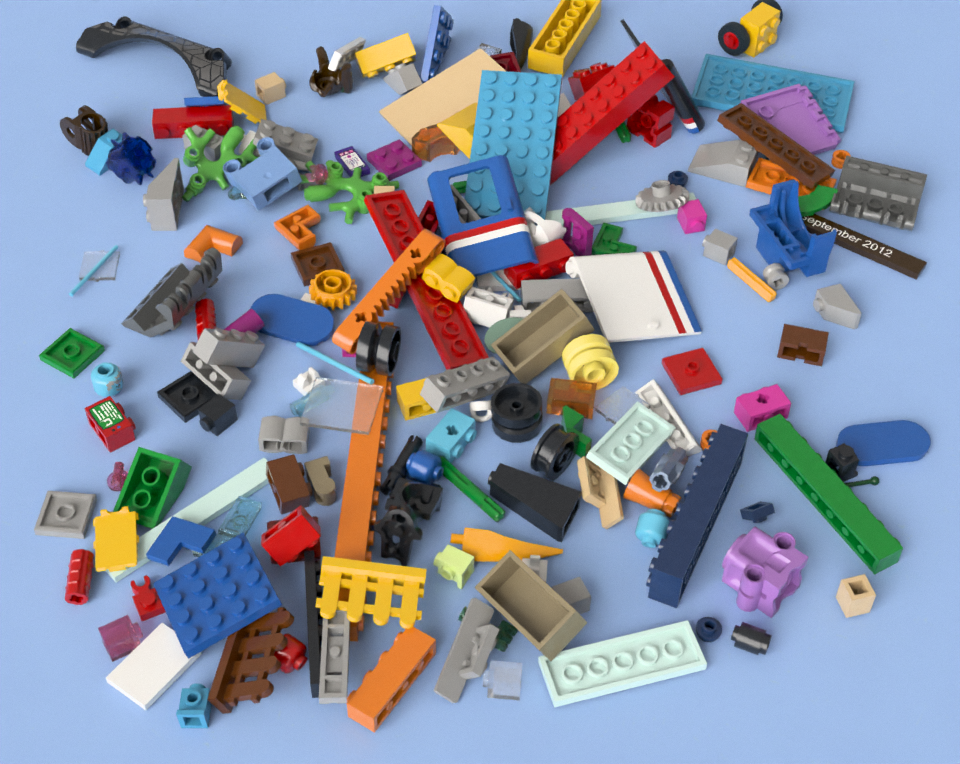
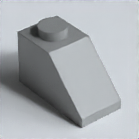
(837, 306)

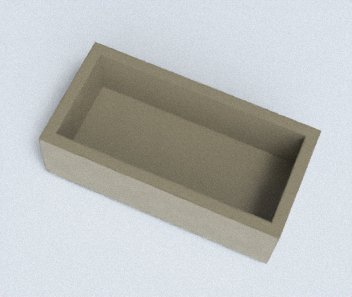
(542, 336)
(531, 605)

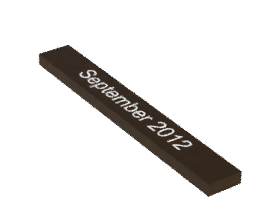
(866, 246)

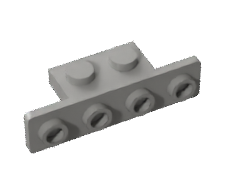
(469, 651)

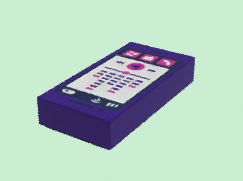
(351, 159)

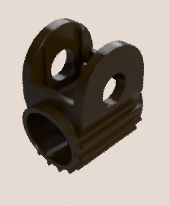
(83, 138)

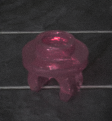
(318, 175)

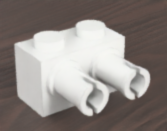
(487, 307)

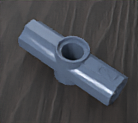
(668, 469)

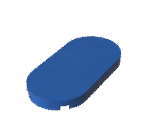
(294, 319)
(886, 442)

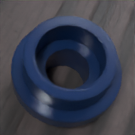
(678, 178)
(705, 634)

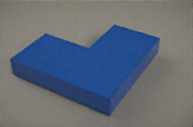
(180, 534)

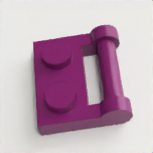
(582, 235)

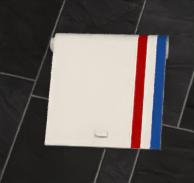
(635, 295)

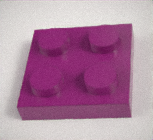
(394, 159)

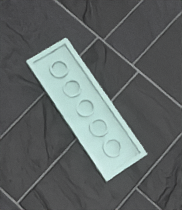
(622, 663)

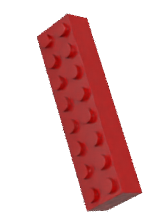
(607, 106)

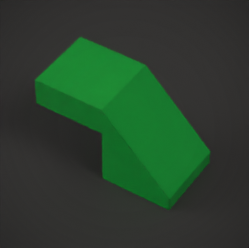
(573, 422)

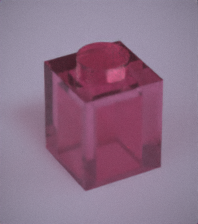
(120, 637)

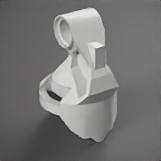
(545, 231)

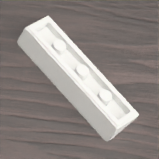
(662, 406)

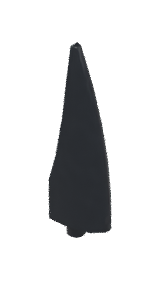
(520, 40)

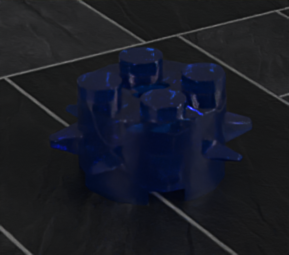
(131, 159)

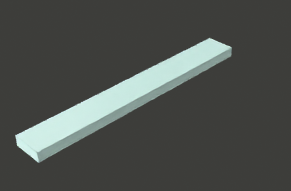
(611, 212)
(204, 509)

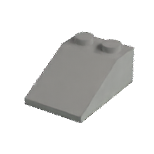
(725, 161)
(165, 198)

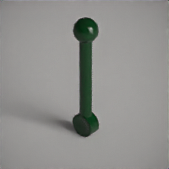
(873, 480)

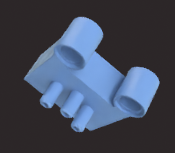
(264, 177)

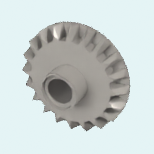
(662, 197)

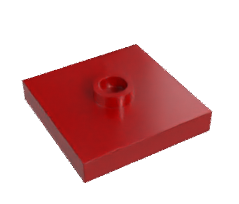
(691, 371)

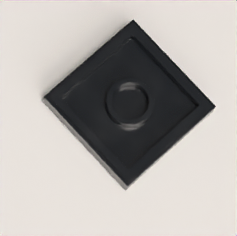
(186, 396)

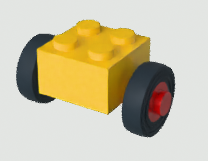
(755, 31)

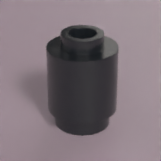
(751, 638)

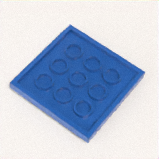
(216, 595)

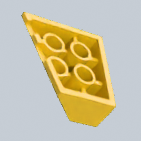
(385, 56)
(460, 128)

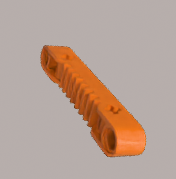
(411, 262)

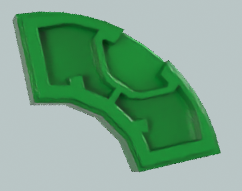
(816, 200)

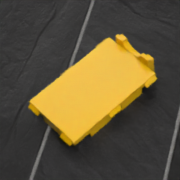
(241, 102)
(116, 540)

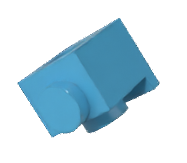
(194, 707)

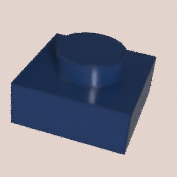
(757, 512)

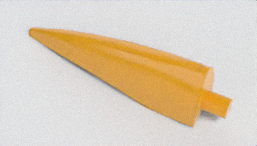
(492, 547)

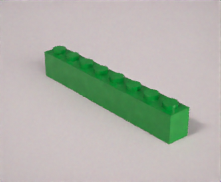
(828, 494)

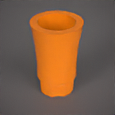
(641, 492)

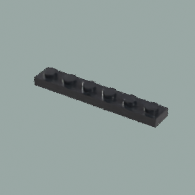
(313, 591)

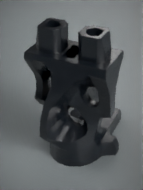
(406, 507)

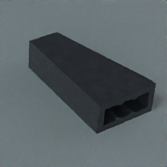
(536, 499)

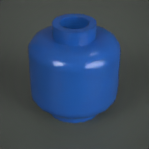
(424, 466)

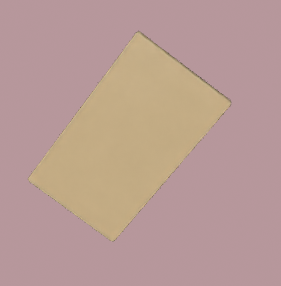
(439, 96)

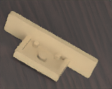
(601, 491)

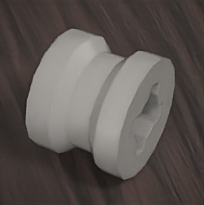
(775, 276)

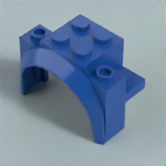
(784, 235)

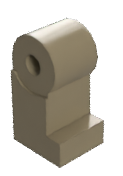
(318, 476)

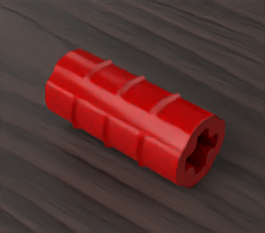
(205, 315)
(79, 577)

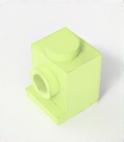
(455, 565)

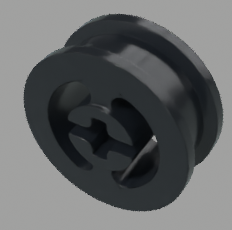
(554, 451)

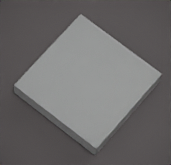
(65, 514)

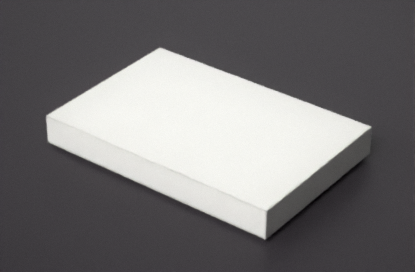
(151, 667)

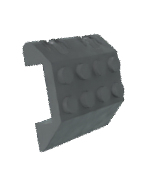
(878, 193)
(174, 296)

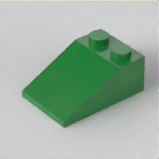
(152, 486)

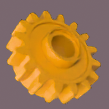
(333, 289)

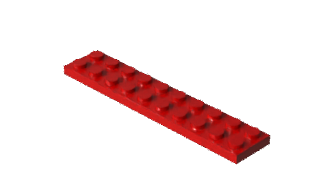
(444, 319)

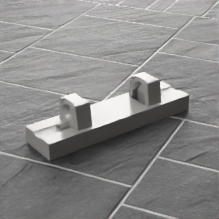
(334, 659)

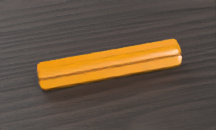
(752, 279)

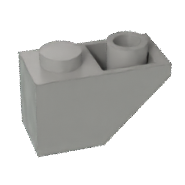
(403, 78)

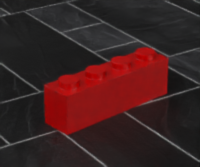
(174, 121)

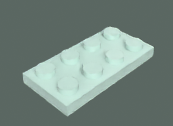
(631, 442)

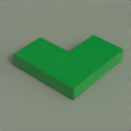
(608, 241)

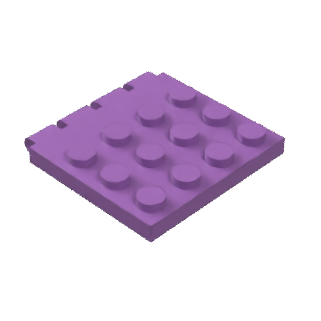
(796, 116)

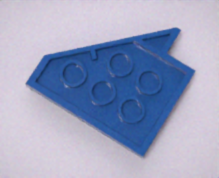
(437, 42)

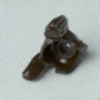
(328, 81)

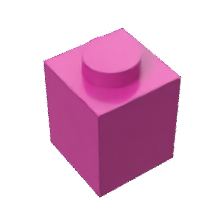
(692, 217)

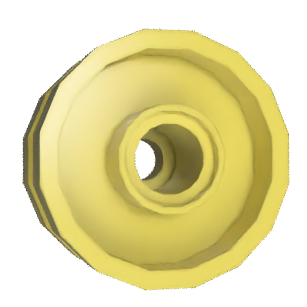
(590, 360)

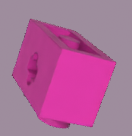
(761, 405)

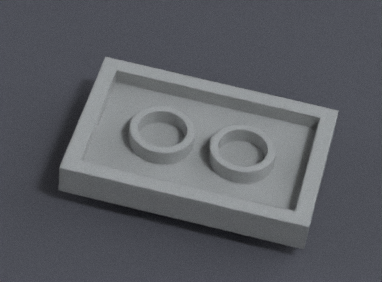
(287, 140)

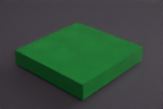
(71, 353)

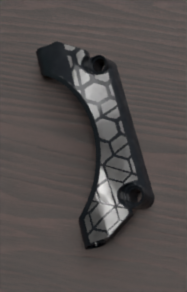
(201, 59)

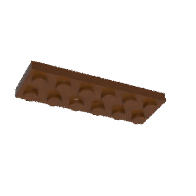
(776, 145)

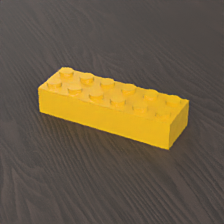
(563, 35)

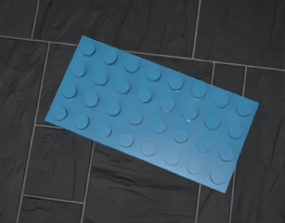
(729, 80)
(518, 121)

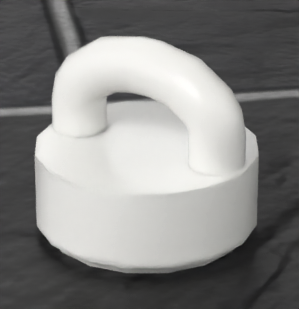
(478, 406)

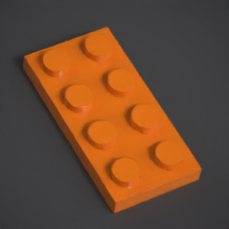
(767, 174)

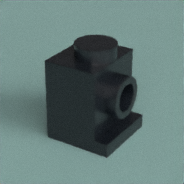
(846, 460)

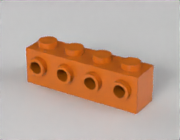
(390, 678)

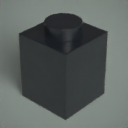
(217, 415)

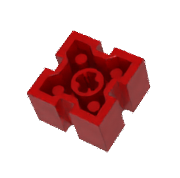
(652, 121)

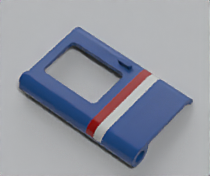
(491, 241)

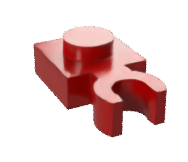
(146, 600)

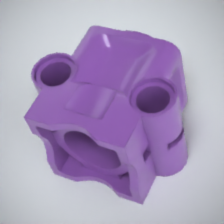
(763, 570)

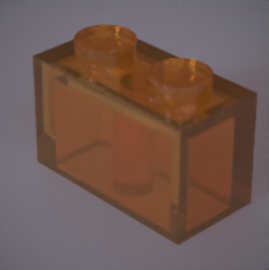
(574, 394)

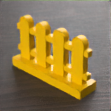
(372, 577)

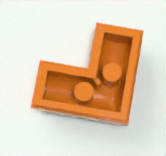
(296, 227)
(212, 238)

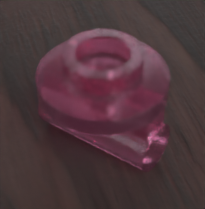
(117, 478)

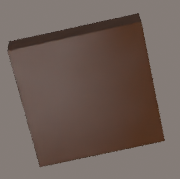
(314, 261)

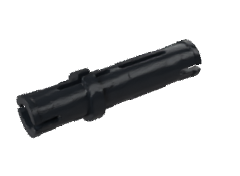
(399, 468)

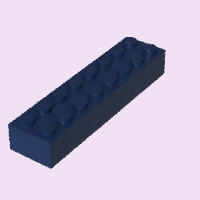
(696, 516)

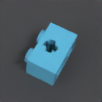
(451, 435)

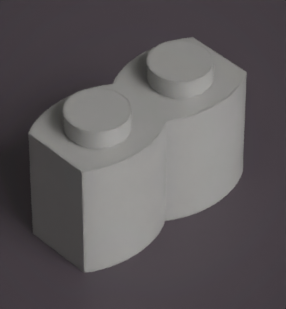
(283, 435)

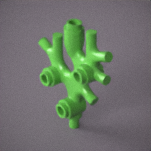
(213, 170)
(336, 183)

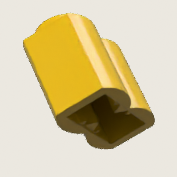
(448, 278)

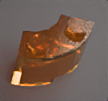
(431, 143)

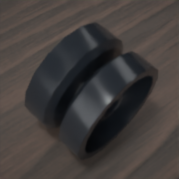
(378, 348)
(516, 412)

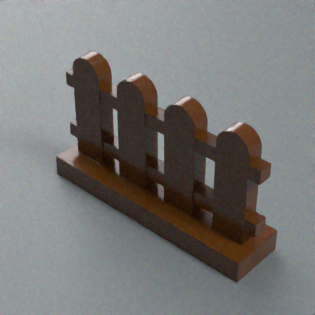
(237, 661)

